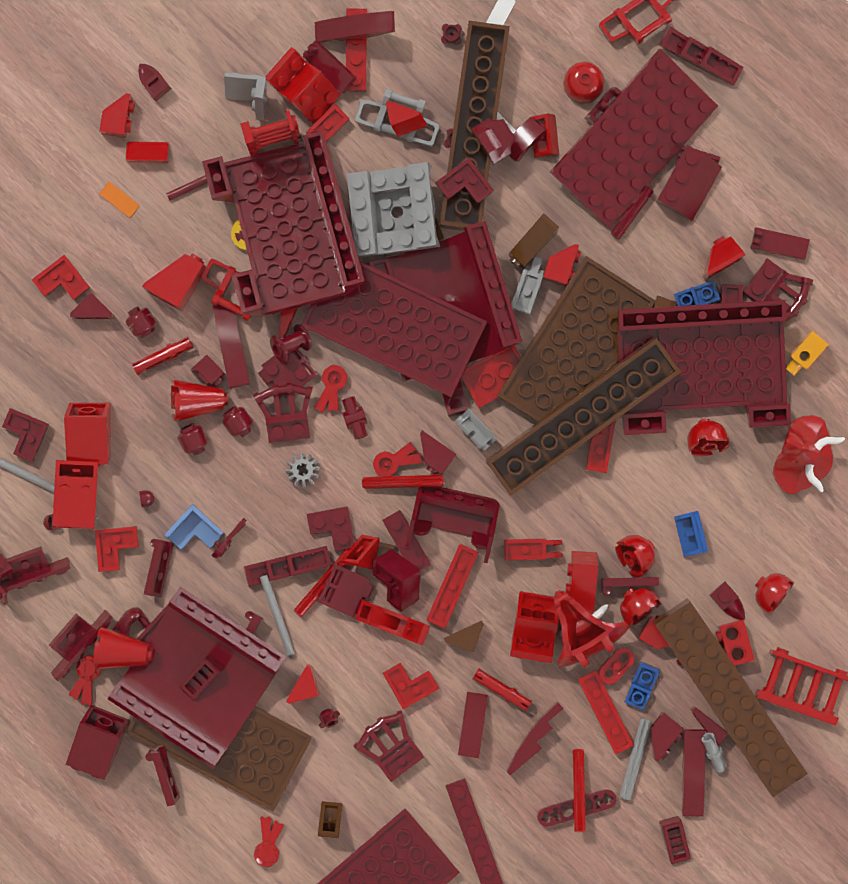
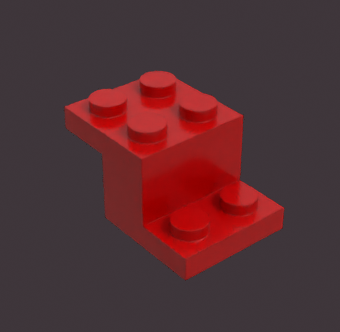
(302, 86)
(534, 627)

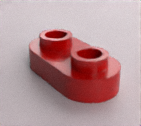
(617, 667)

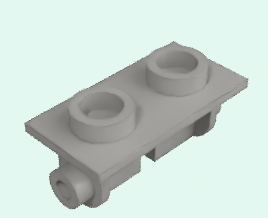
(480, 433)

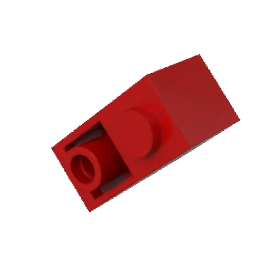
(116, 117)
(560, 265)
(651, 635)

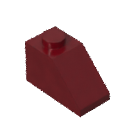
(435, 454)

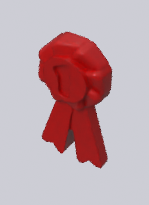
(334, 378)
(387, 463)
(87, 674)
(267, 853)

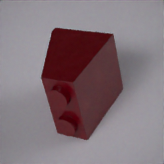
(97, 742)

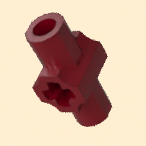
(354, 418)

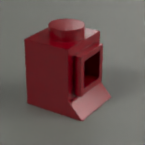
(209, 371)

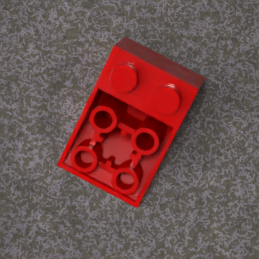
(75, 494)

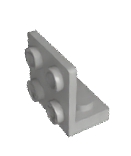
(247, 88)

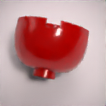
(583, 82)
(707, 437)
(636, 553)
(772, 591)
(638, 605)

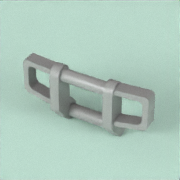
(380, 126)

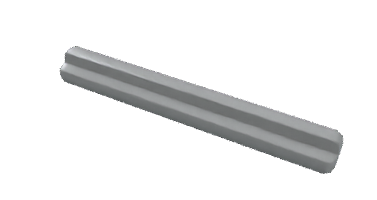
(635, 759)

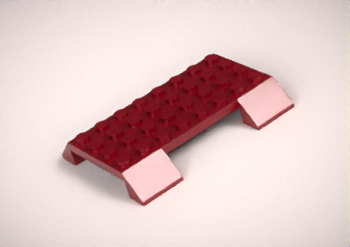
(290, 226)
(724, 356)

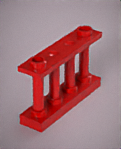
(270, 133)
(807, 706)

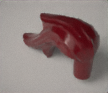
(128, 618)

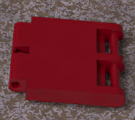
(287, 372)
(345, 590)

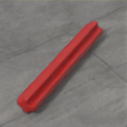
(403, 481)
(316, 591)
(579, 790)

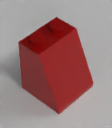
(177, 281)
(88, 432)

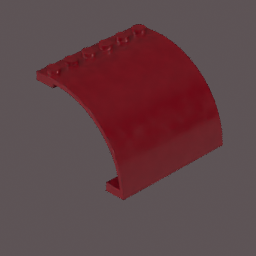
(466, 276)
(179, 644)

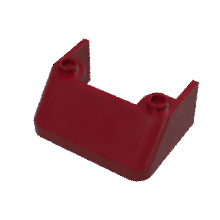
(456, 513)

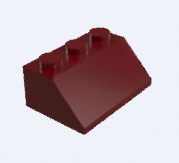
(689, 183)

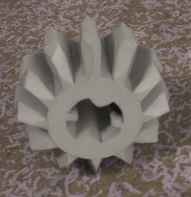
(309, 467)

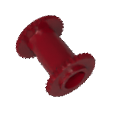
(290, 343)

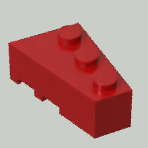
(583, 578)

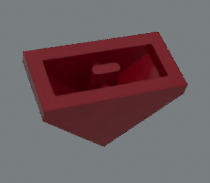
(91, 309)

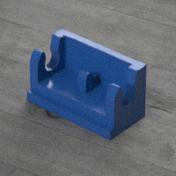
(690, 533)

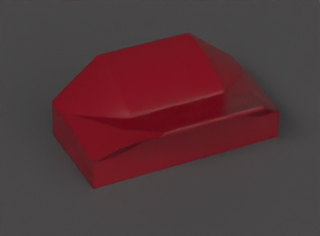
(494, 138)

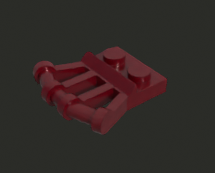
(770, 279)
(285, 425)
(397, 758)

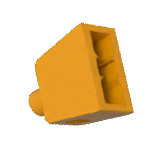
(813, 345)

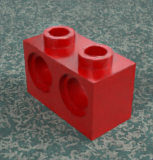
(740, 641)

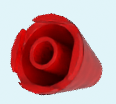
(195, 399)
(120, 650)

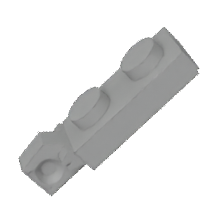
(528, 287)

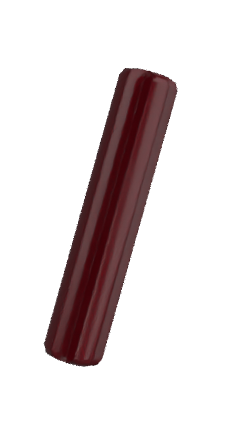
(632, 212)

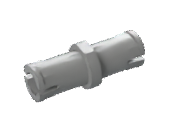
(714, 752)

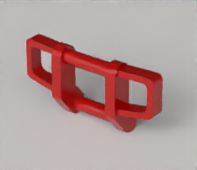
(638, 37)
(217, 299)

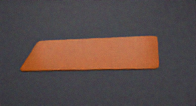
(119, 199)

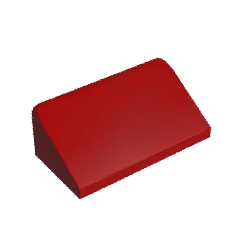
(548, 143)
(147, 152)

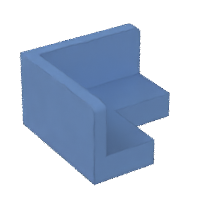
(194, 523)

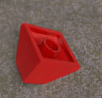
(722, 255)

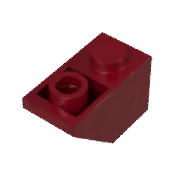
(662, 734)

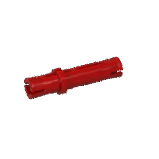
(163, 355)
(511, 695)

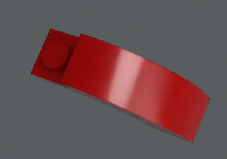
(392, 622)

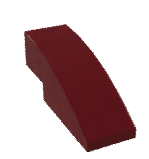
(472, 725)

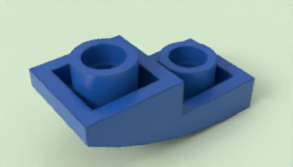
(699, 295)
(642, 685)

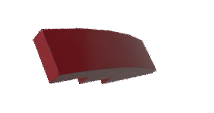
(355, 26)
(701, 56)
(231, 347)
(288, 565)
(529, 745)
(693, 773)

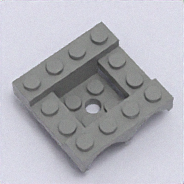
(372, 215)

